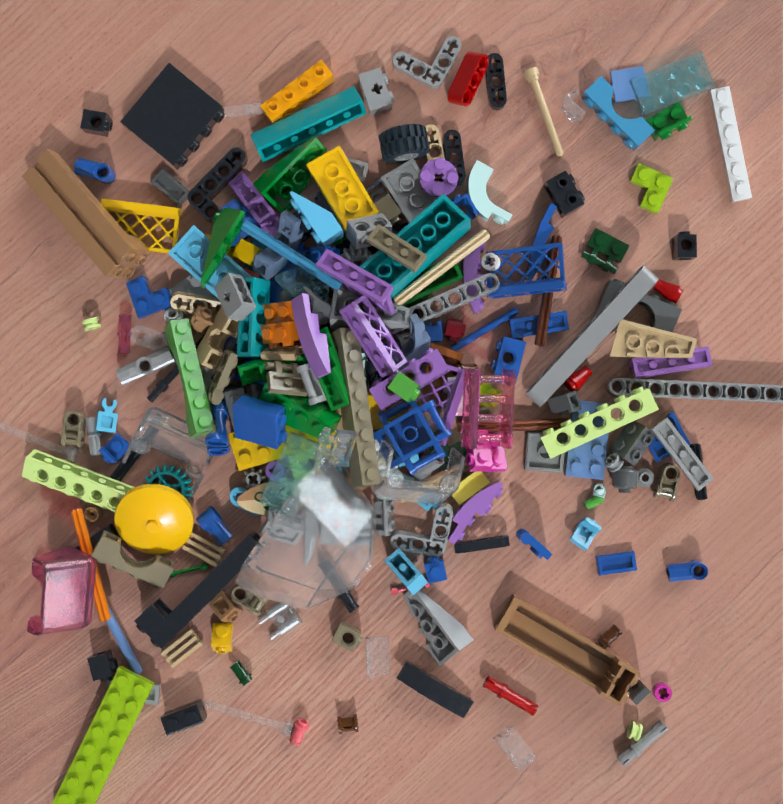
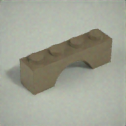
(154, 571)

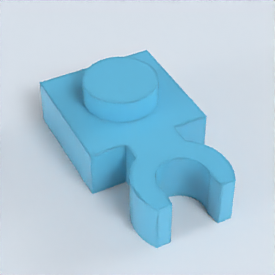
(106, 420)

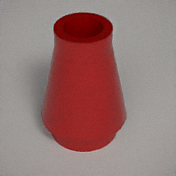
(668, 290)
(577, 379)

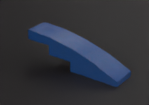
(542, 234)

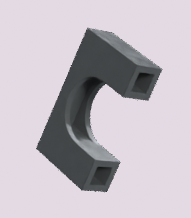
(662, 314)

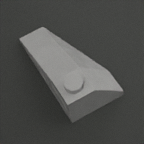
(343, 297)
(442, 631)

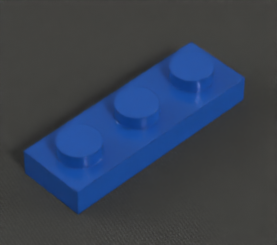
(528, 325)

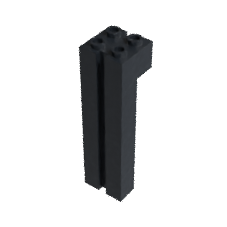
(164, 624)

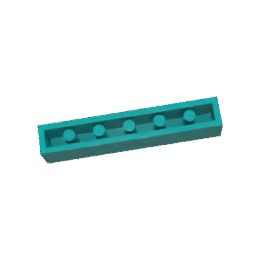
(308, 123)

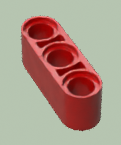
(468, 78)

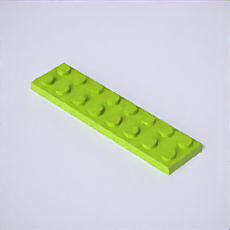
(105, 738)

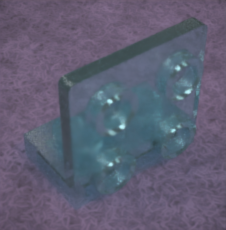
(296, 278)

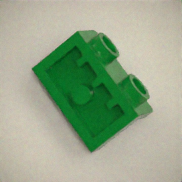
(668, 121)

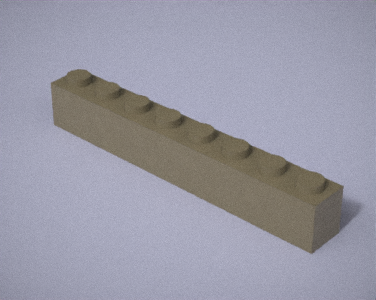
(356, 415)

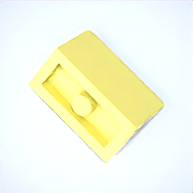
(469, 486)

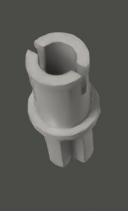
(93, 436)

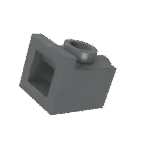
(564, 403)

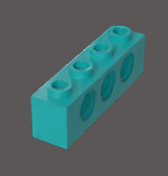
(249, 330)

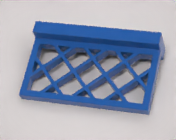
(529, 287)

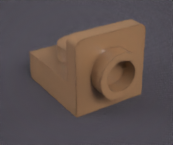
(202, 319)
(225, 608)

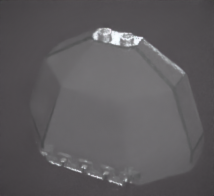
(316, 545)

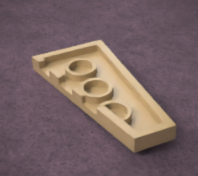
(650, 342)

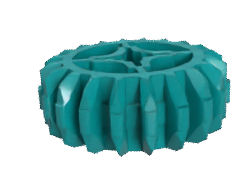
(163, 481)

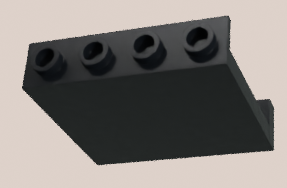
(173, 116)

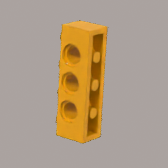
(297, 92)

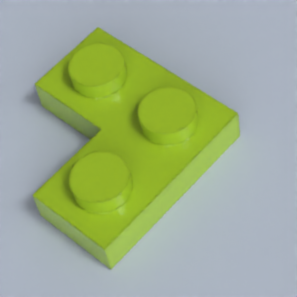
(656, 187)

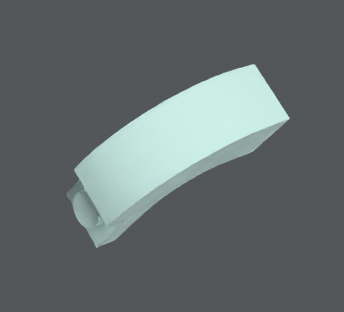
(477, 192)

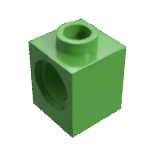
(405, 387)

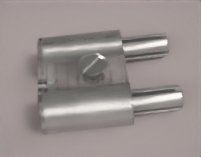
(283, 617)

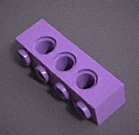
(438, 369)

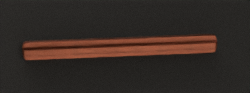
(546, 300)
(520, 425)

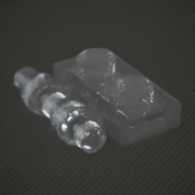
(341, 446)

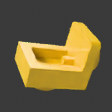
(222, 637)

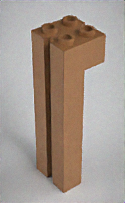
(85, 217)
(567, 649)

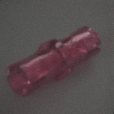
(124, 333)

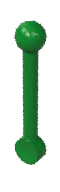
(203, 566)

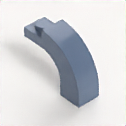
(269, 262)
(417, 344)

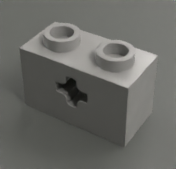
(376, 80)
(235, 297)

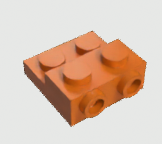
(279, 325)

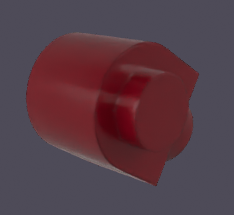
(454, 329)

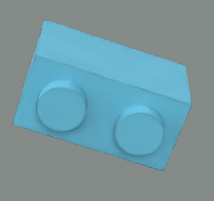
(406, 571)

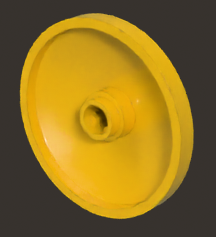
(154, 519)

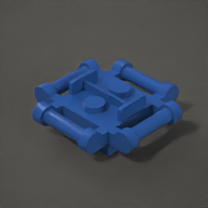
(413, 434)

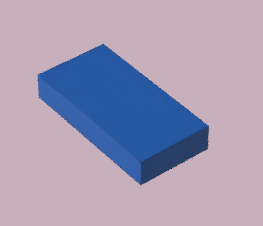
(616, 563)

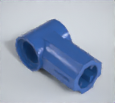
(94, 170)
(212, 522)
(684, 571)

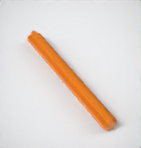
(86, 546)

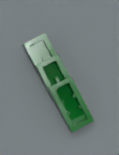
(256, 371)
(334, 382)

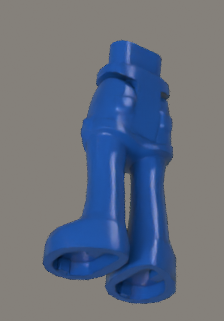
(218, 442)

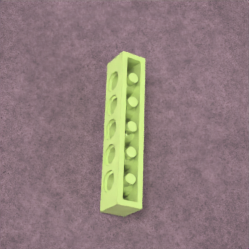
(646, 406)
(74, 480)

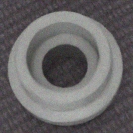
(650, 475)

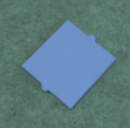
(621, 84)

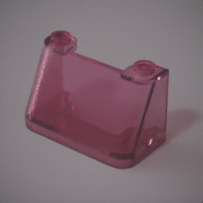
(66, 591)

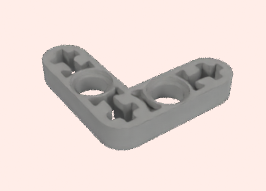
(435, 69)
(433, 539)

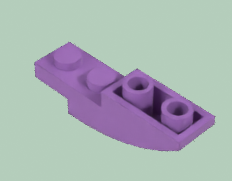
(470, 266)
(478, 503)

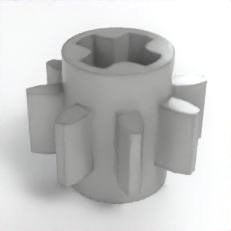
(248, 479)

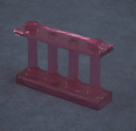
(471, 403)

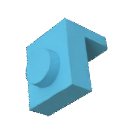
(584, 533)

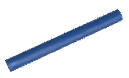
(483, 330)

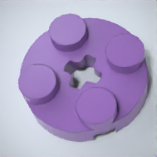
(440, 167)

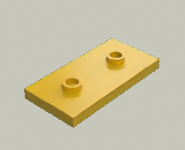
(341, 186)

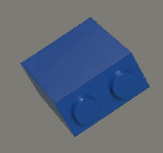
(259, 422)

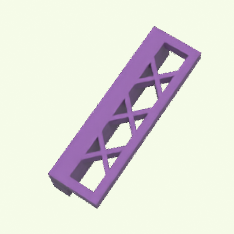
(371, 338)
(656, 366)

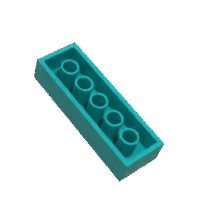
(430, 233)

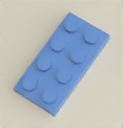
(588, 458)

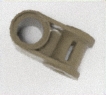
(73, 430)
(667, 484)
(249, 601)

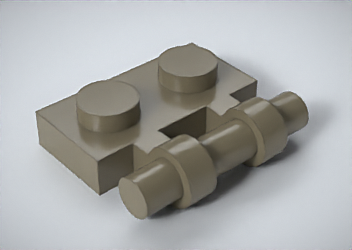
(284, 383)

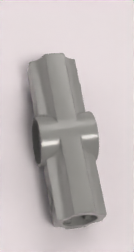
(135, 371)

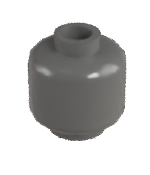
(625, 479)

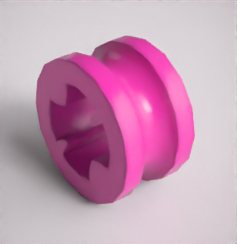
(668, 695)

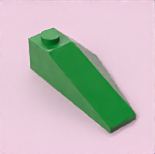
(289, 175)
(224, 232)

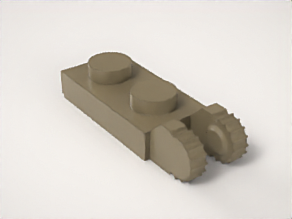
(221, 377)

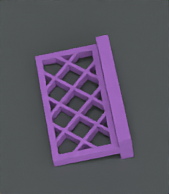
(357, 280)
(453, 401)

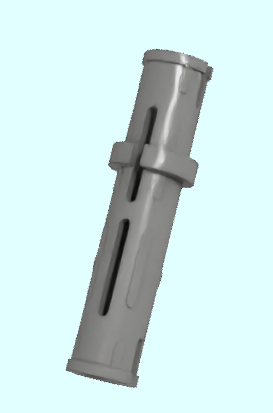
(636, 748)

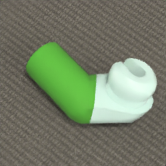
(597, 497)

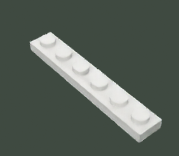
(730, 144)

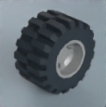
(404, 143)

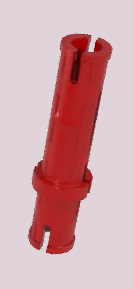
(506, 693)

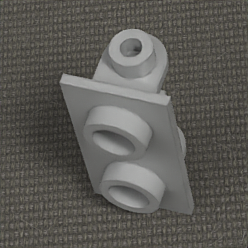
(385, 524)

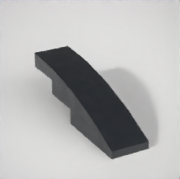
(434, 689)

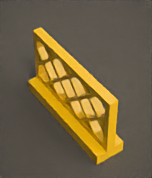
(147, 210)

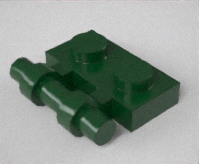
(607, 246)

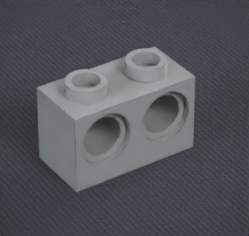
(360, 229)

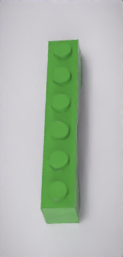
(196, 402)

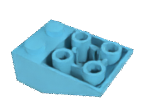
(322, 222)

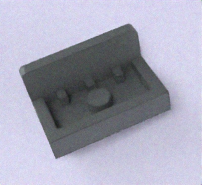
(632, 442)

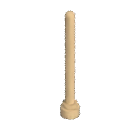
(532, 76)

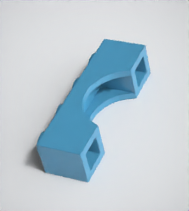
(632, 131)

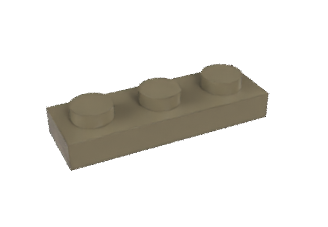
(396, 248)

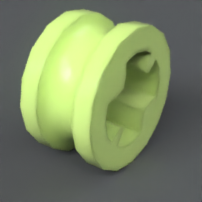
(91, 324)
(634, 731)

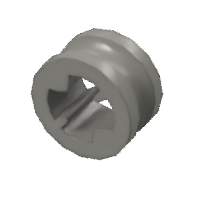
(613, 462)

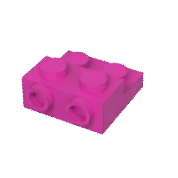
(487, 456)

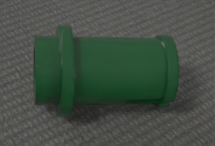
(241, 673)

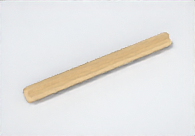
(441, 267)

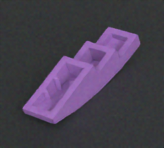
(255, 203)
(312, 341)

